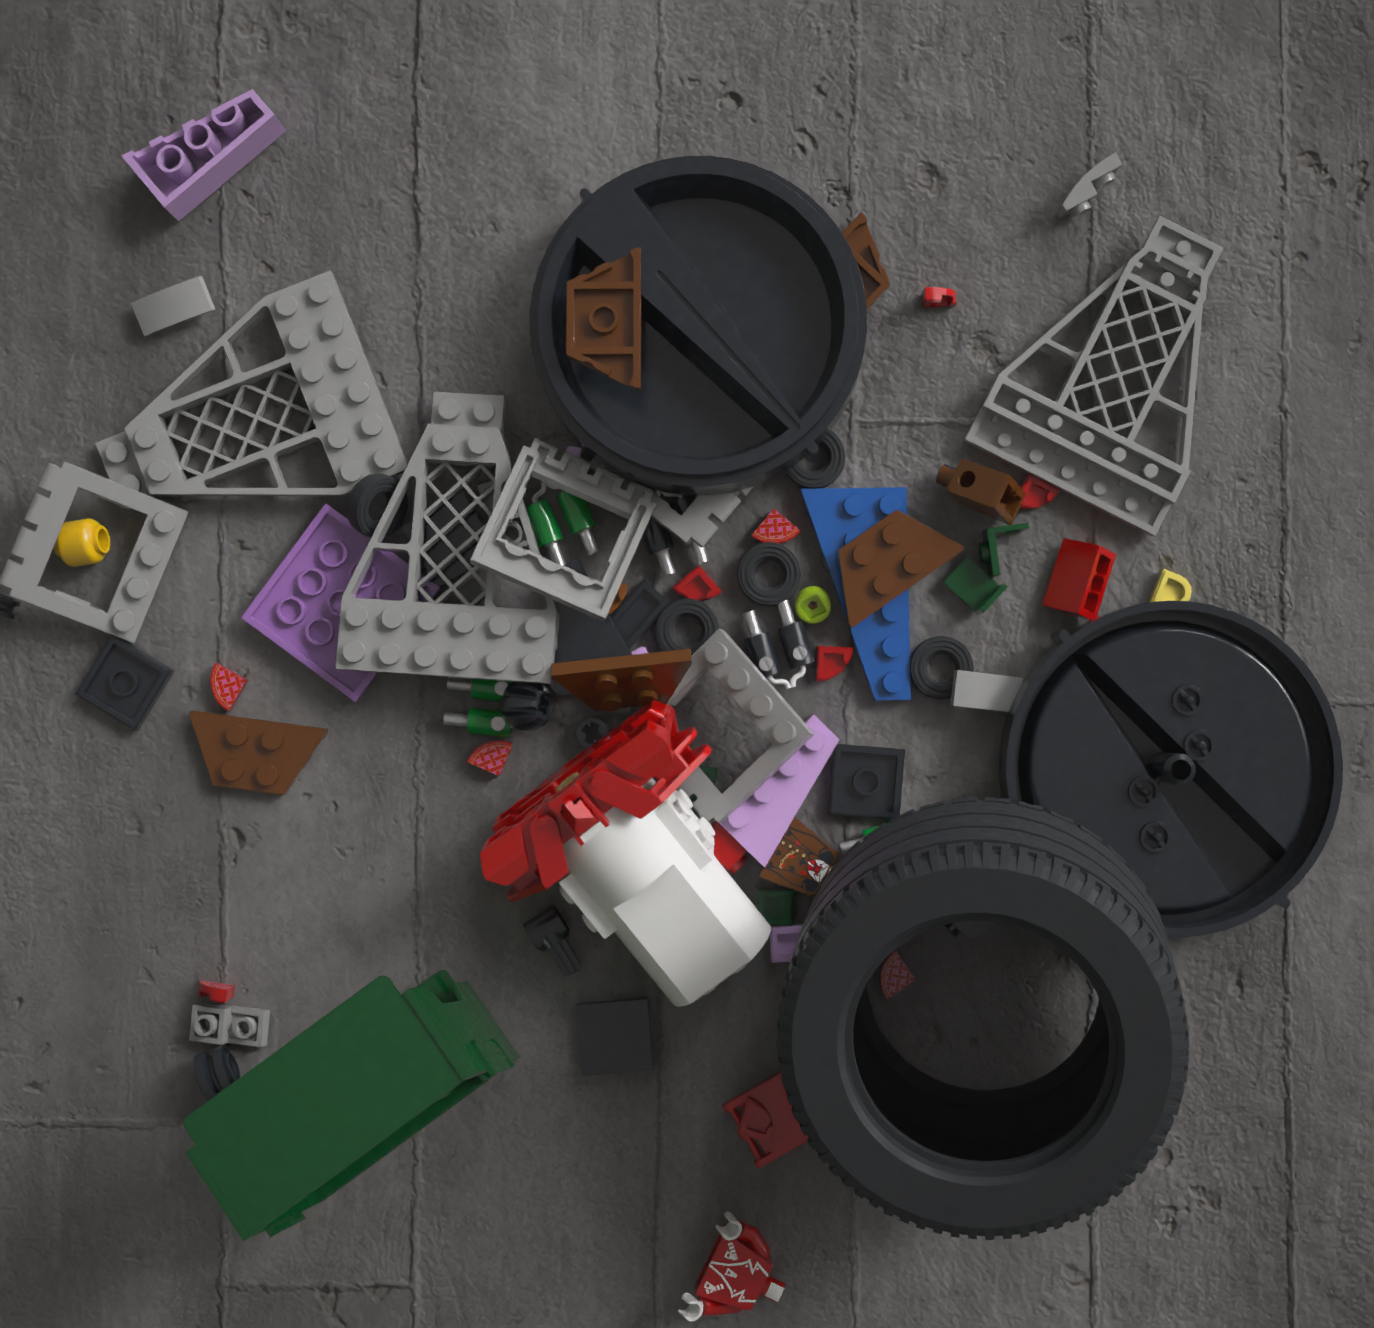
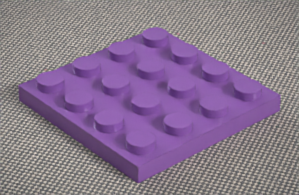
(304, 596)

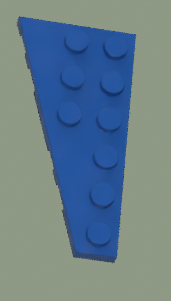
(884, 636)

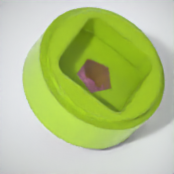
(812, 604)

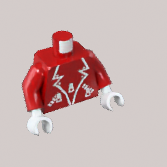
(733, 1273)

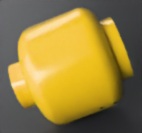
(82, 542)

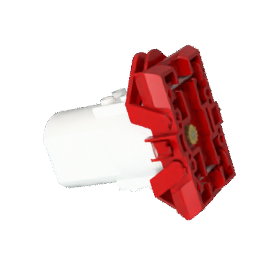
(633, 855)

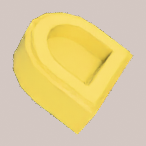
(1170, 587)

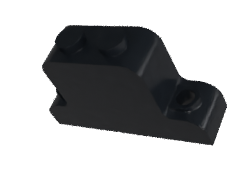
(584, 636)

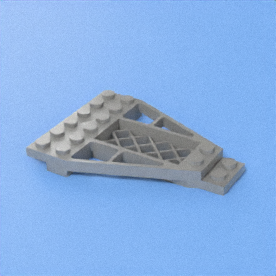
(328, 371)
(1079, 453)
(437, 636)

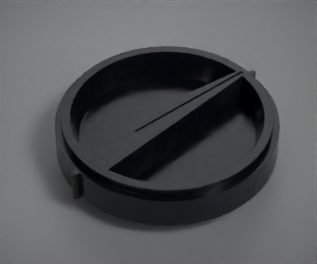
(742, 325)
(1186, 752)

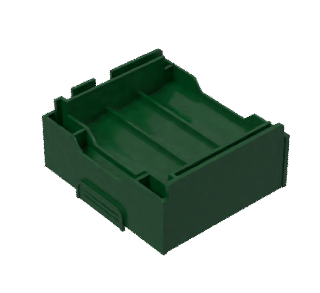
(342, 1098)

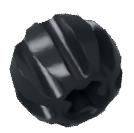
(527, 705)

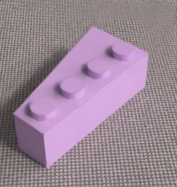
(205, 152)
(771, 808)

